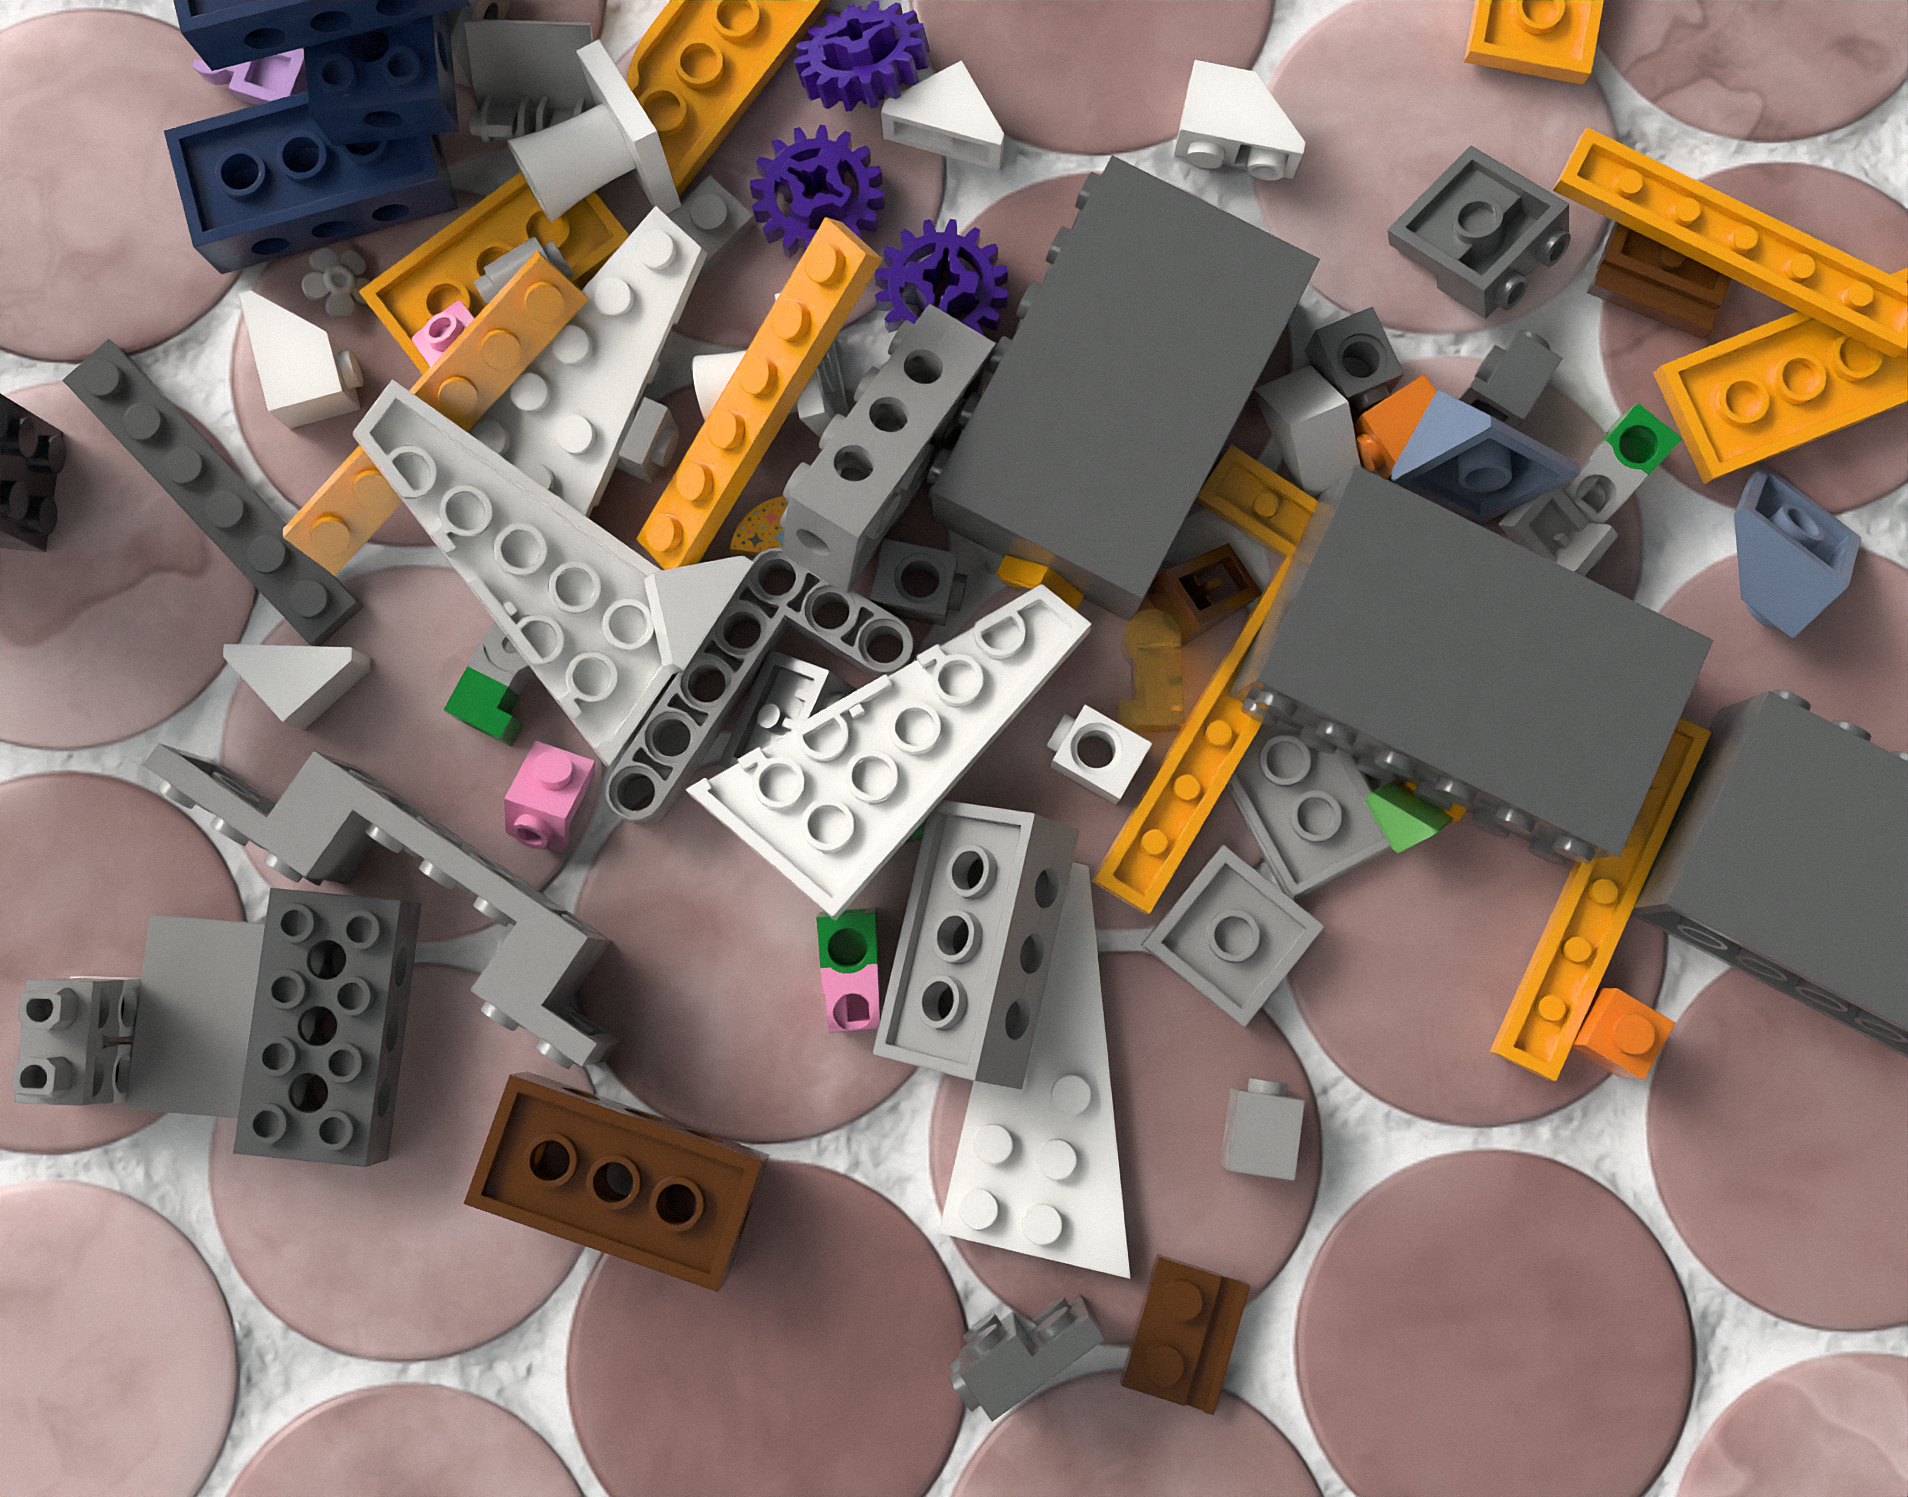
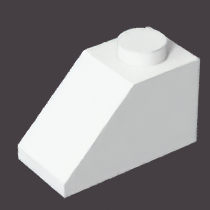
(299, 365)

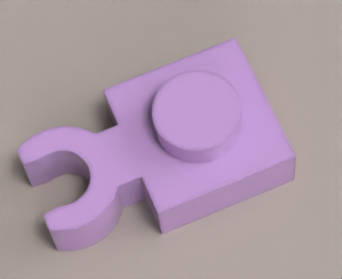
(260, 79)

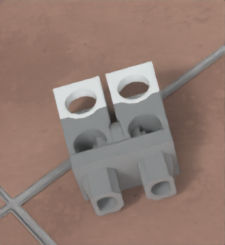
(64, 1043)

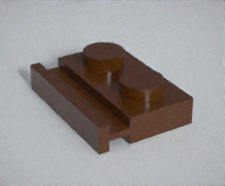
(1658, 282)
(1184, 1334)

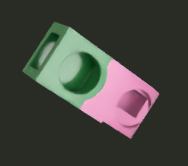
(850, 969)

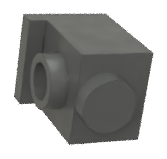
(1512, 378)

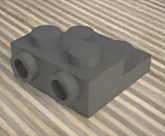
(1483, 232)
(1008, 1364)

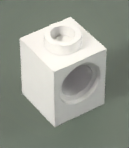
(1126, 748)

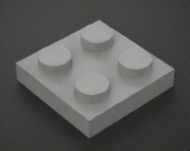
(1232, 936)

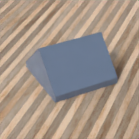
(1476, 462)

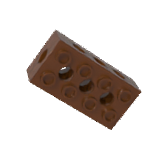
(581, 1205)

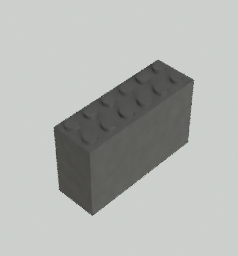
(1118, 385)
(1470, 670)
(1794, 862)

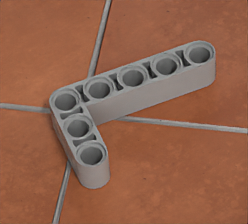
(741, 669)

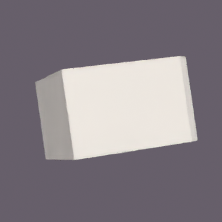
(946, 118)
(1310, 428)
(688, 603)
(298, 680)

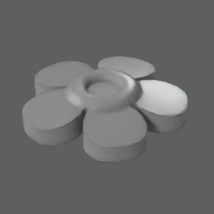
(336, 279)

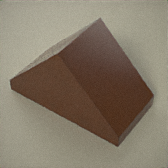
(1204, 591)

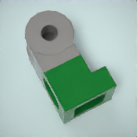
(1620, 463)
(491, 688)

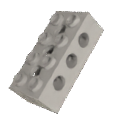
(883, 447)
(977, 942)

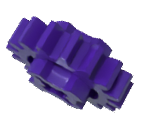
(862, 55)
(808, 169)
(918, 280)

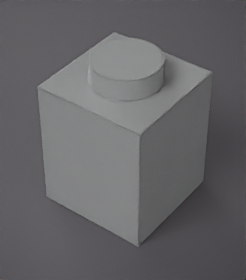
(1262, 1130)

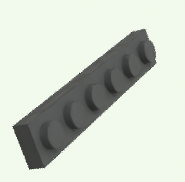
(211, 493)

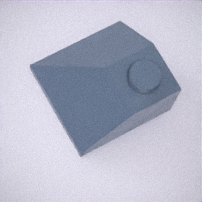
(1789, 553)

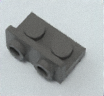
(780, 699)

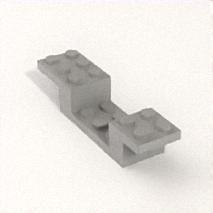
(328, 828)

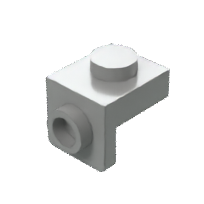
(649, 441)
(1559, 532)

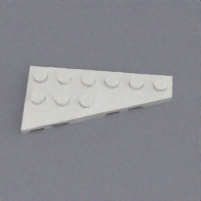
(581, 392)
(537, 565)
(873, 766)
(1043, 1160)

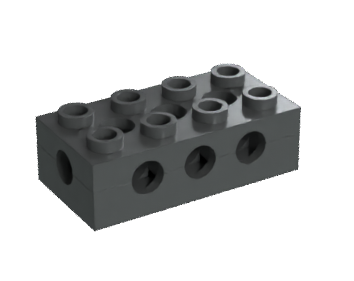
(287, 1034)

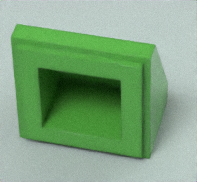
(1404, 817)

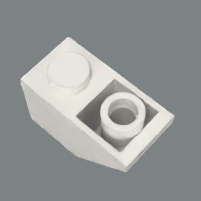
(1236, 124)

